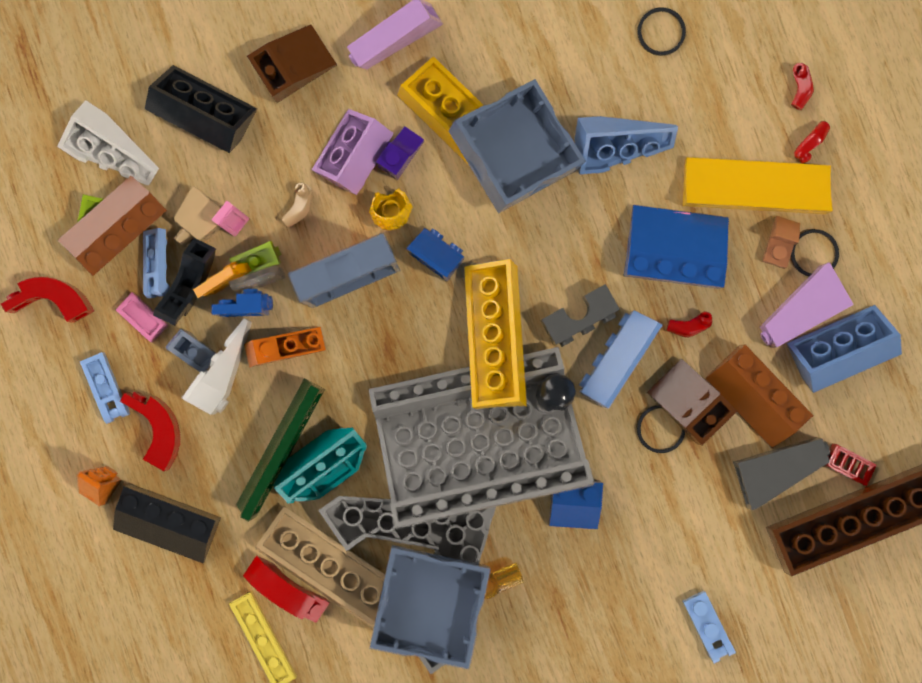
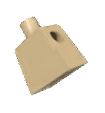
(196, 218)

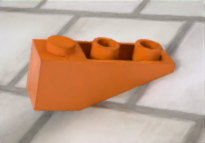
(284, 346)
(98, 484)

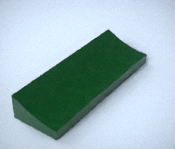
(279, 449)

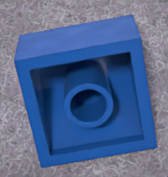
(435, 253)
(577, 507)

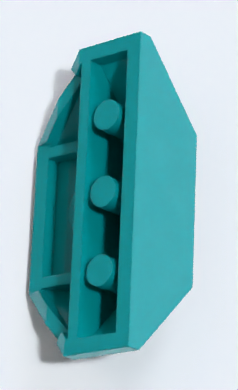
(321, 465)

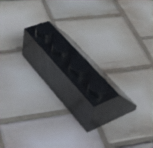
(199, 108)
(165, 522)

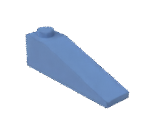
(617, 141)

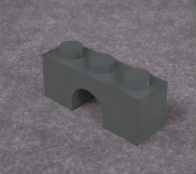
(599, 307)

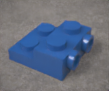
(247, 304)

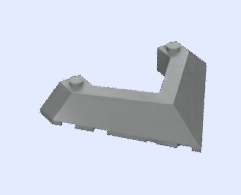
(452, 537)

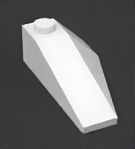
(99, 139)
(214, 385)

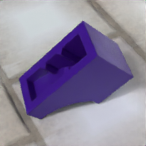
(400, 153)

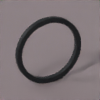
(675, 14)
(820, 232)
(645, 444)

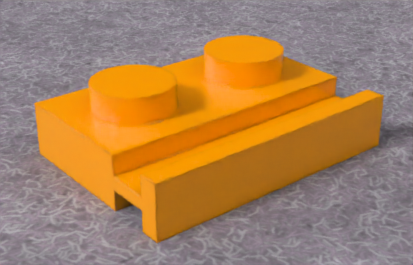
(221, 280)

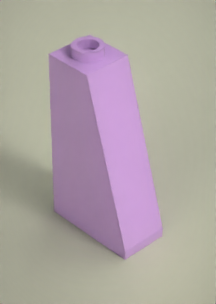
(394, 33)
(809, 305)

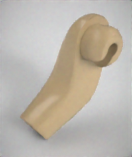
(301, 205)

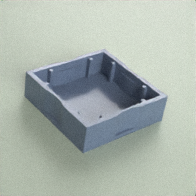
(516, 146)
(344, 271)
(430, 606)

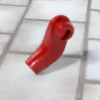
(805, 85)
(813, 140)
(691, 327)

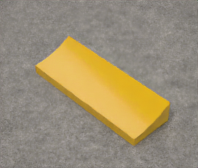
(438, 99)
(757, 186)
(495, 335)

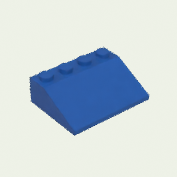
(677, 247)

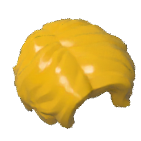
(390, 210)

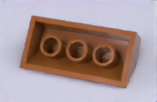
(112, 225)
(759, 396)

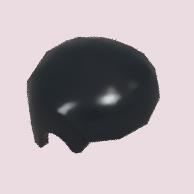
(555, 392)

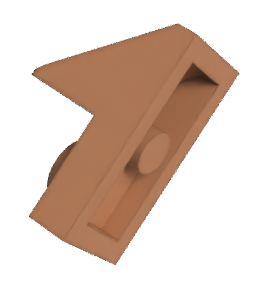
(782, 239)

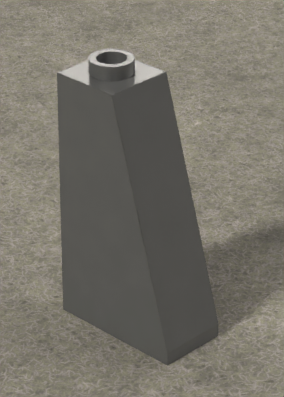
(777, 470)

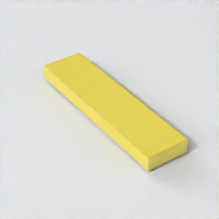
(262, 639)

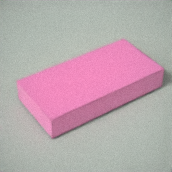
(230, 218)
(141, 317)

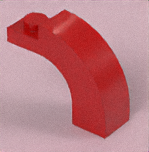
(67, 297)
(164, 426)
(283, 591)

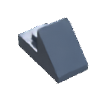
(191, 350)

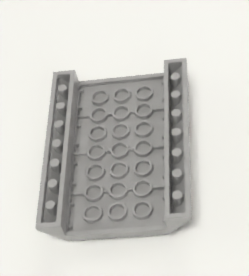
(464, 459)

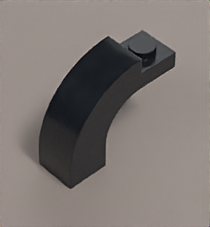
(193, 271)

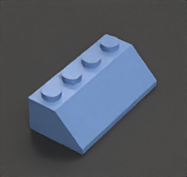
(845, 348)
(619, 359)

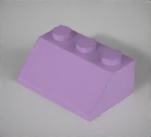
(353, 151)

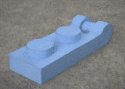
(154, 263)
(104, 387)
(708, 626)

